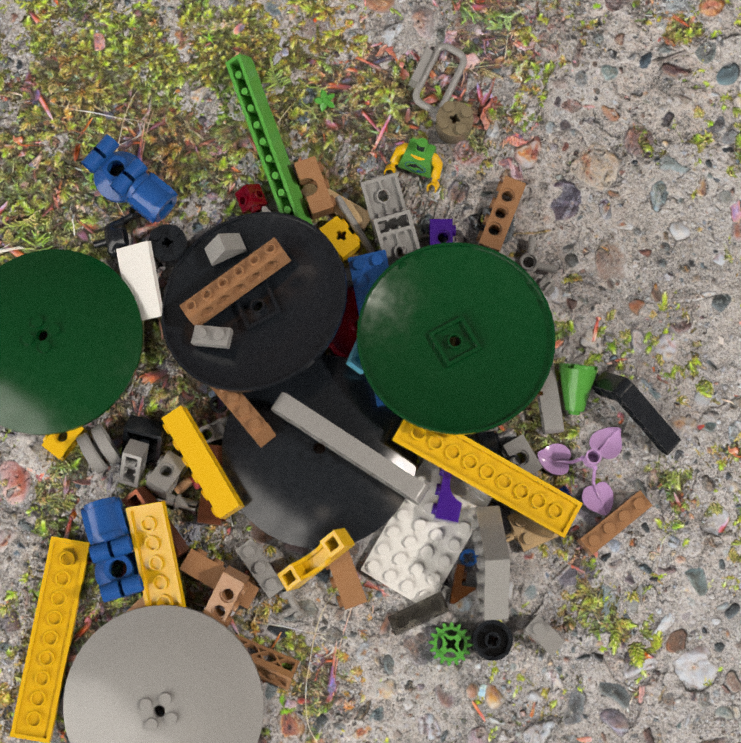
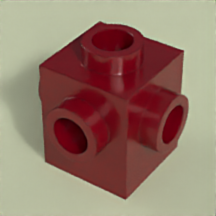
(251, 198)

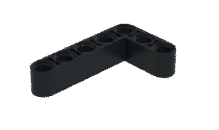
(638, 408)

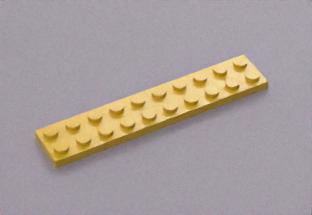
(492, 476)
(50, 640)

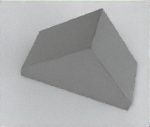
(224, 247)

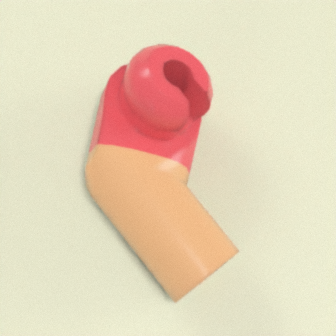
(185, 484)

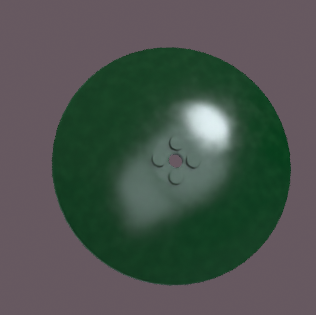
(465, 295)
(88, 348)

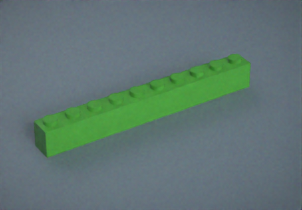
(266, 137)

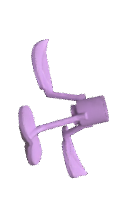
(604, 444)

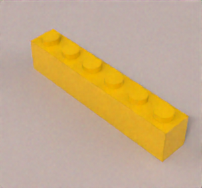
(202, 462)

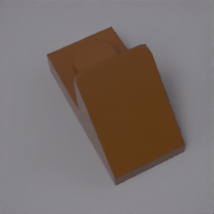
(458, 590)

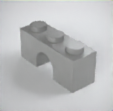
(260, 568)

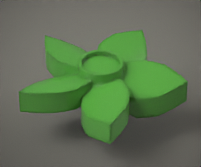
(325, 100)

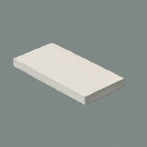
(140, 275)

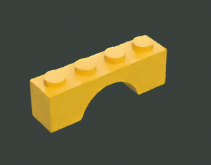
(306, 568)

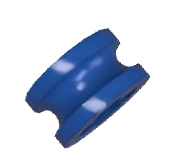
(467, 551)

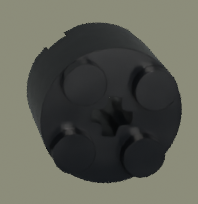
(164, 235)
(502, 643)

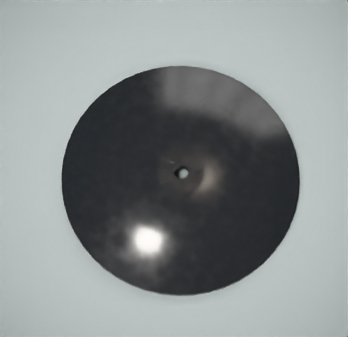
(298, 311)
(309, 494)

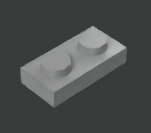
(212, 336)

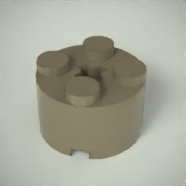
(456, 112)

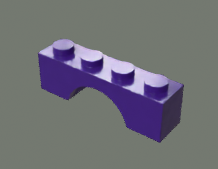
(447, 506)

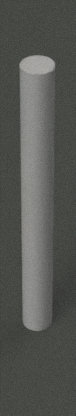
(354, 224)

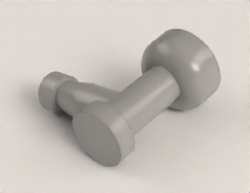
(294, 606)

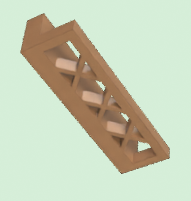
(271, 671)

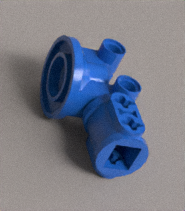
(141, 191)
(108, 530)

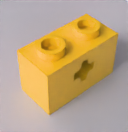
(340, 227)

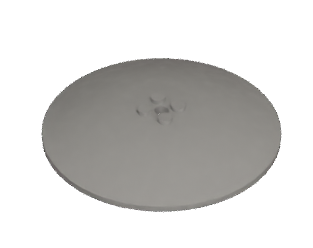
(167, 660)

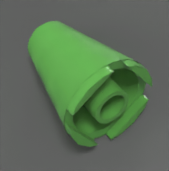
(576, 385)

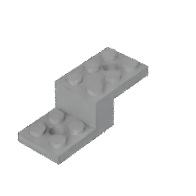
(390, 218)

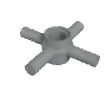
(530, 257)

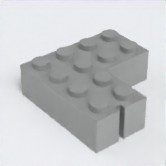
(492, 562)

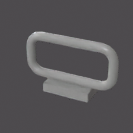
(424, 68)

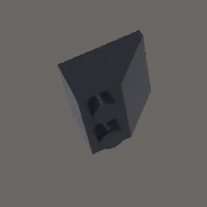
(146, 431)

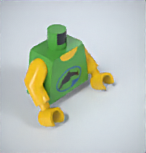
(419, 158)

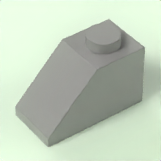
(543, 634)

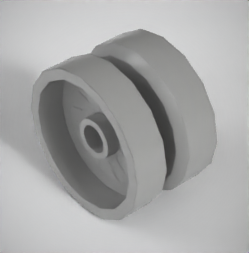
(96, 450)

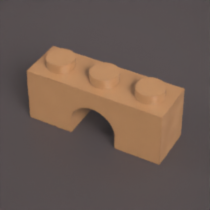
(310, 172)

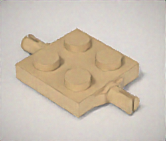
(527, 532)

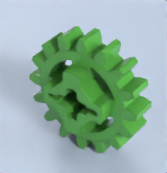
(457, 637)

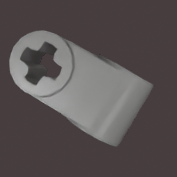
(216, 429)

